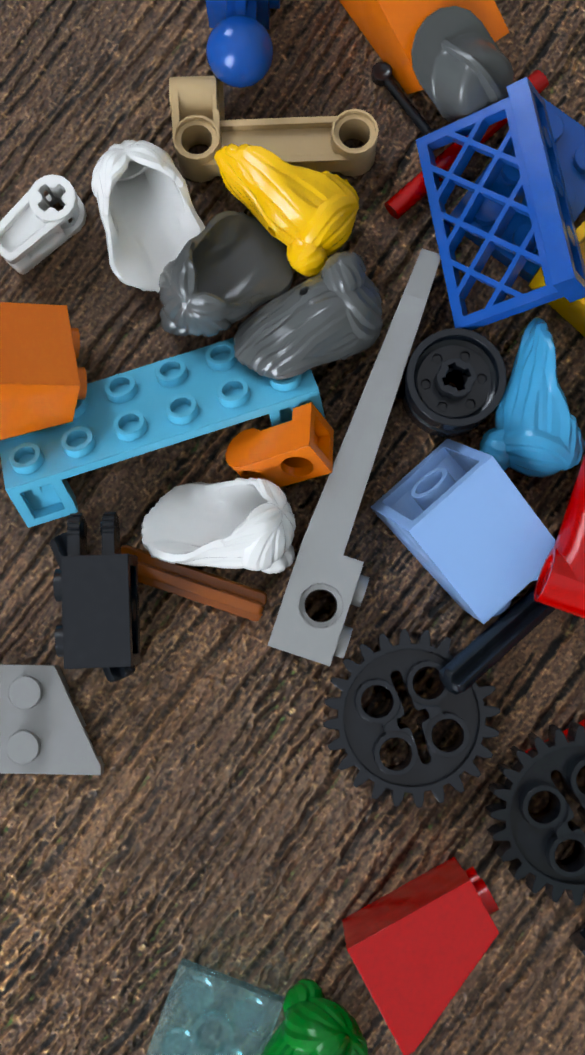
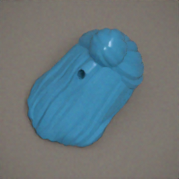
(533, 418)

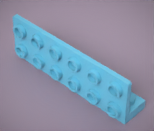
(142, 414)

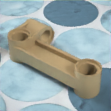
(306, 142)

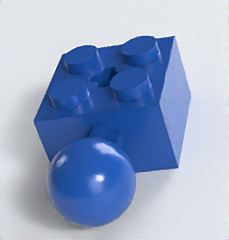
(239, 44)

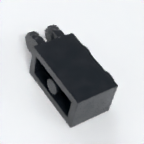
(97, 600)

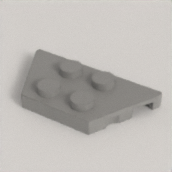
(42, 725)

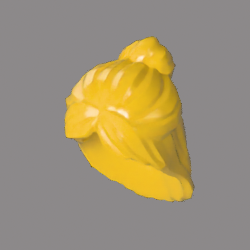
(295, 204)

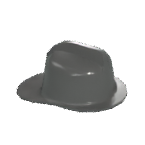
(459, 63)

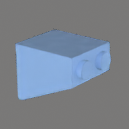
(468, 528)

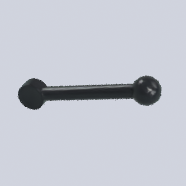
(381, 76)

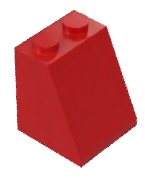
(421, 946)

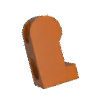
(285, 451)

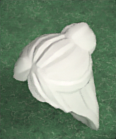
(143, 211)
(223, 526)

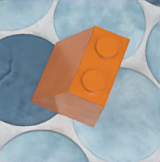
(393, 25)
(38, 368)

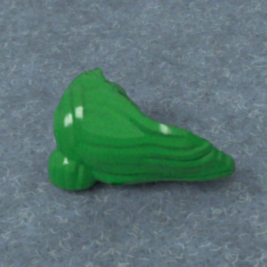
(315, 1025)

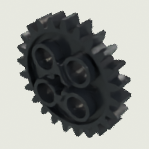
(365, 733)
(534, 837)

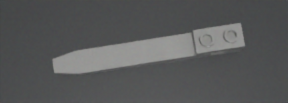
(321, 554)

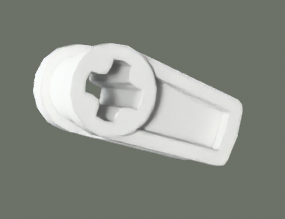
(35, 227)

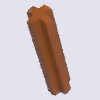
(199, 585)

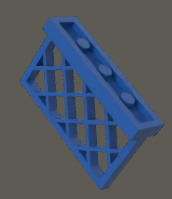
(546, 207)

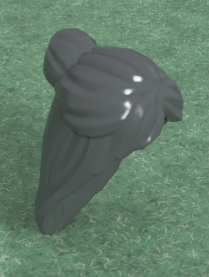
(222, 276)
(313, 322)

